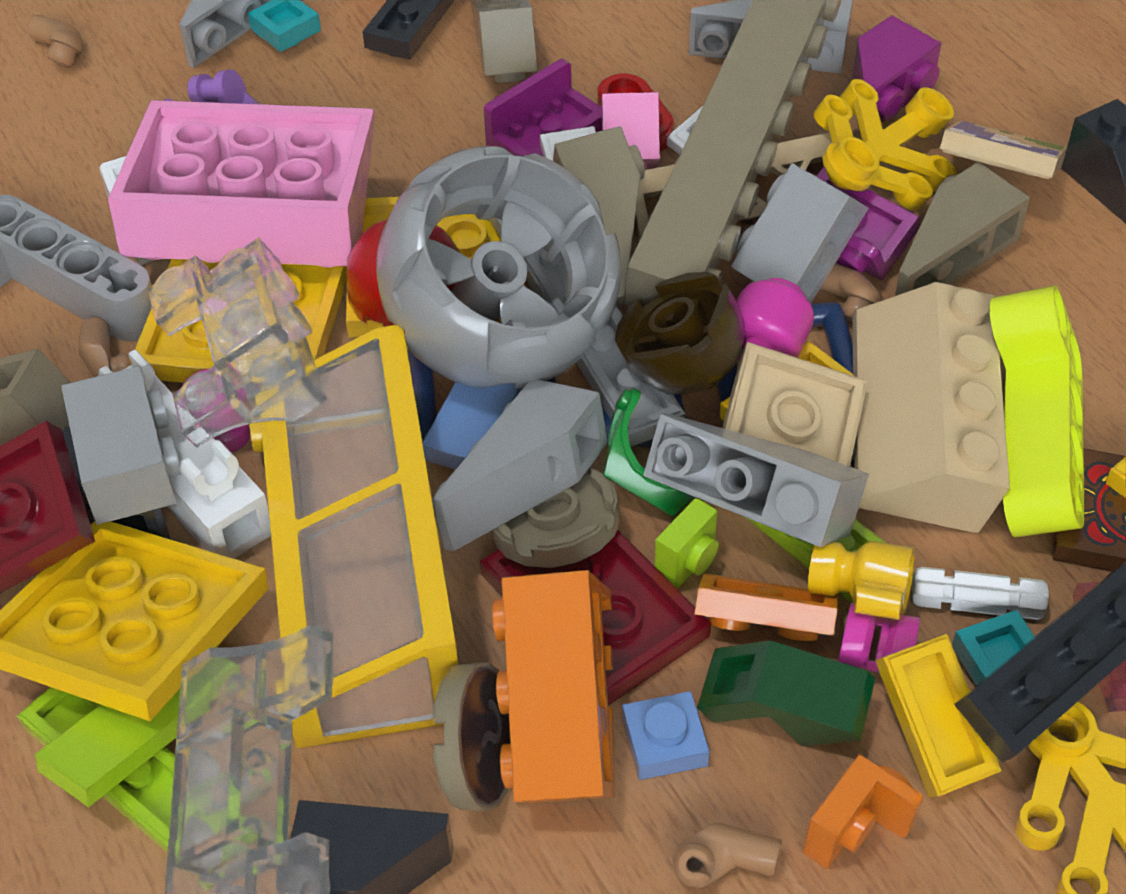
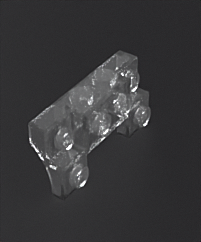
(253, 336)
(237, 769)

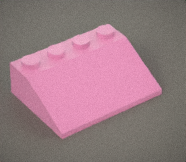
(233, 172)

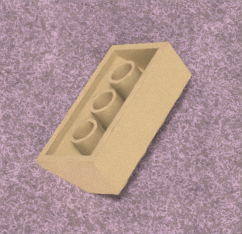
(931, 407)

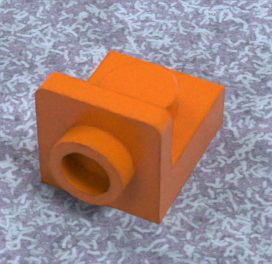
(855, 803)

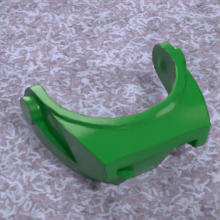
(625, 471)

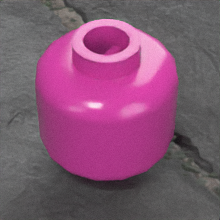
(776, 315)

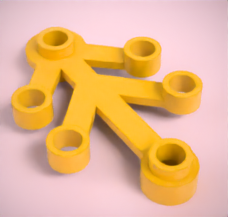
(855, 162)
(1105, 800)

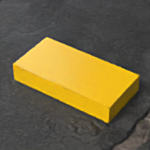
(923, 690)

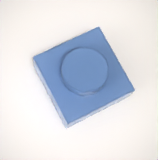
(665, 735)

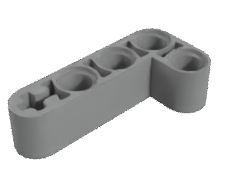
(72, 269)

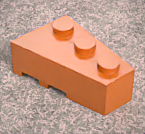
(555, 687)

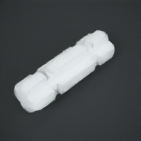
(980, 592)

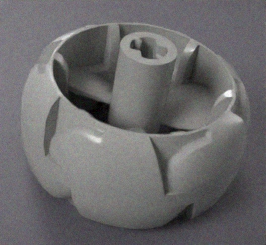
(459, 328)

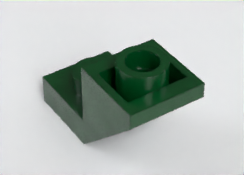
(799, 690)

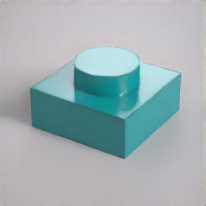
(284, 22)
(990, 643)

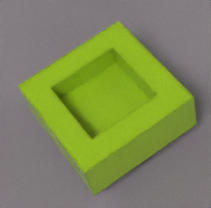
(687, 543)

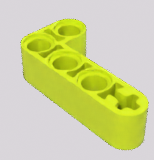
(1041, 412)

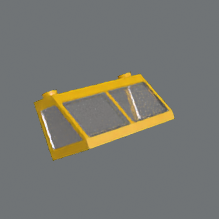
(360, 543)

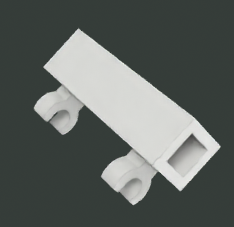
(212, 493)

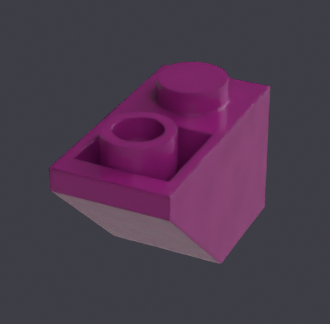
(896, 63)

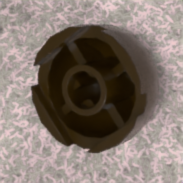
(683, 336)

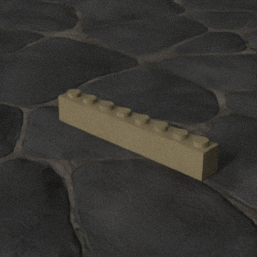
(730, 144)

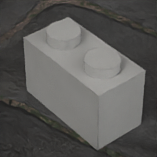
(799, 232)
(119, 444)

